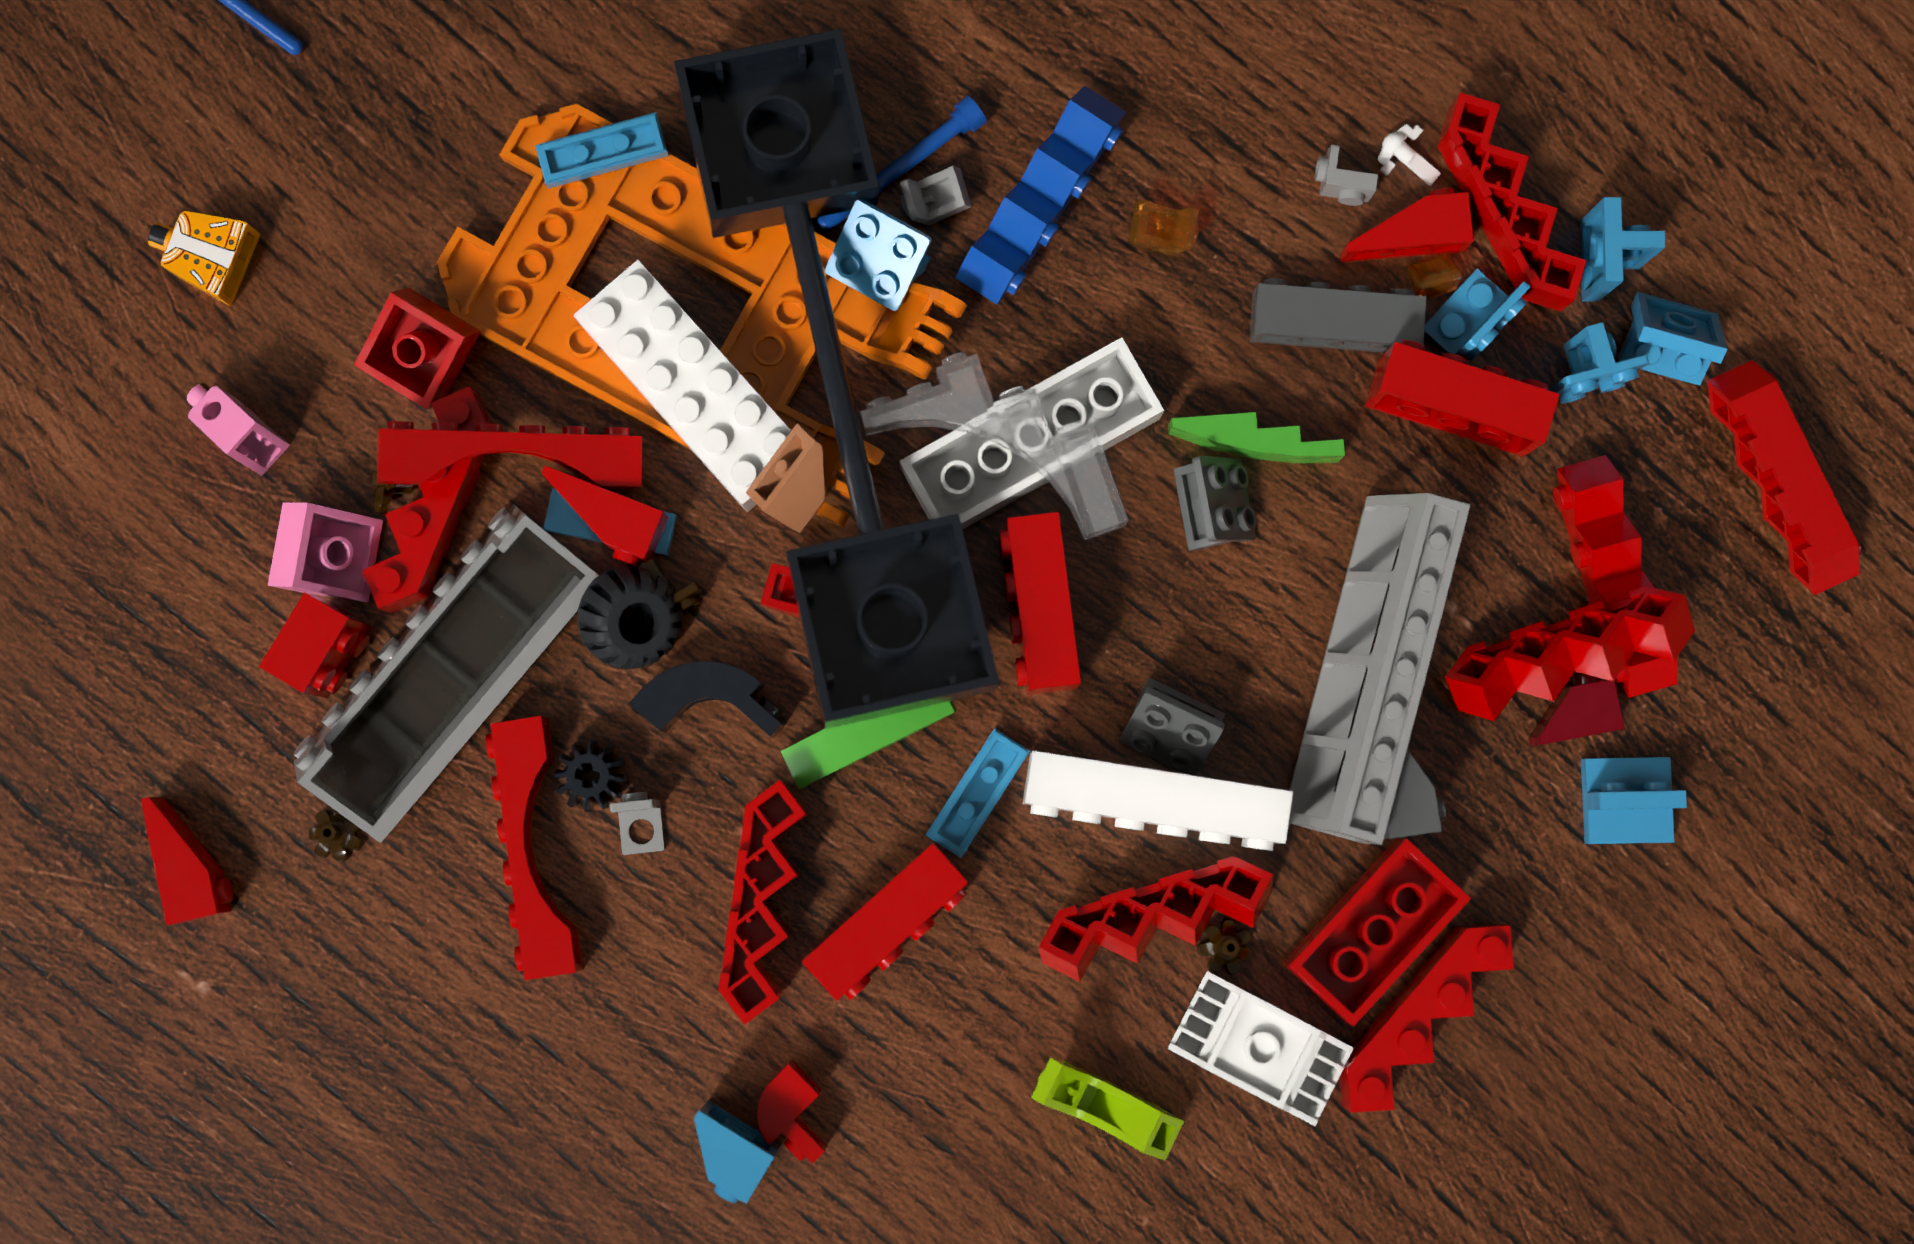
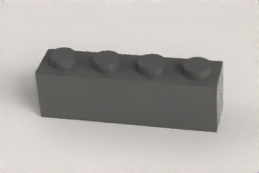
(1335, 317)

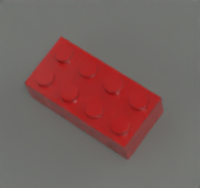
(1462, 398)
(1042, 603)
(884, 922)
(1376, 930)

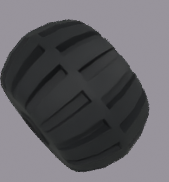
(654, 624)

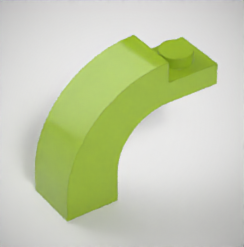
(1107, 1107)

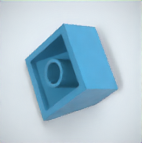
(732, 1152)

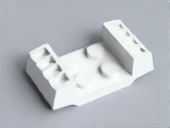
(1260, 1048)

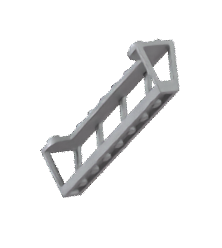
(1428, 540)

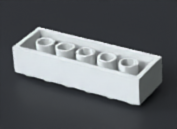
(685, 378)
(980, 476)
(1158, 798)

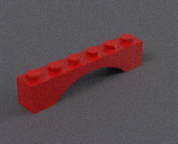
(416, 455)
(545, 934)

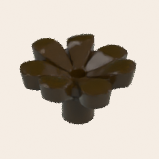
(385, 492)
(335, 836)
(1217, 947)

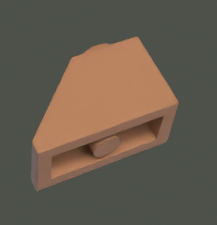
(792, 481)

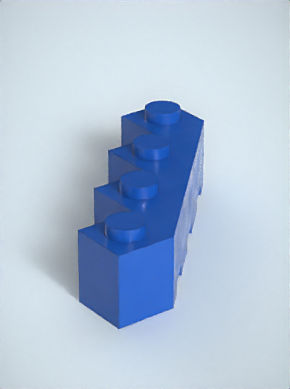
(1036, 203)

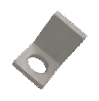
(636, 807)

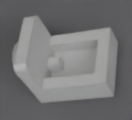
(1346, 185)
(935, 196)

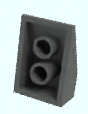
(1415, 803)

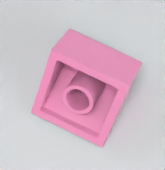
(324, 551)

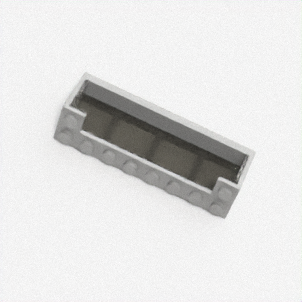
(443, 673)

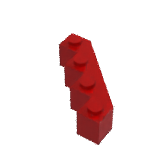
(1512, 224)
(1792, 485)
(430, 523)
(1608, 556)
(1591, 642)
(1175, 904)
(752, 922)
(1404, 1027)

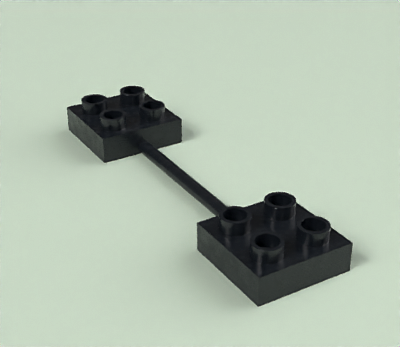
(896, 608)

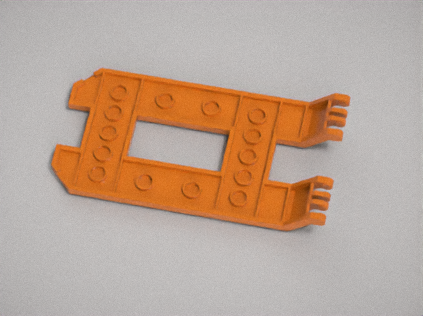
(525, 302)

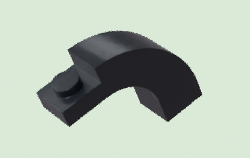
(683, 686)

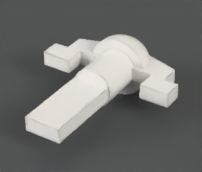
(1395, 145)

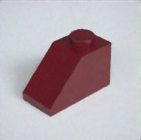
(1580, 711)

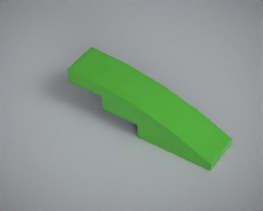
(1239, 436)
(847, 744)

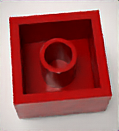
(417, 347)
(316, 647)

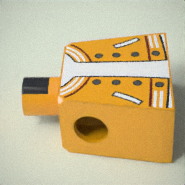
(206, 252)

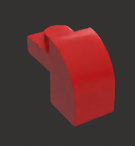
(780, 1109)

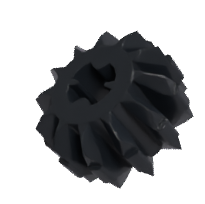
(581, 787)

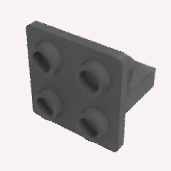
(1214, 502)
(1172, 728)

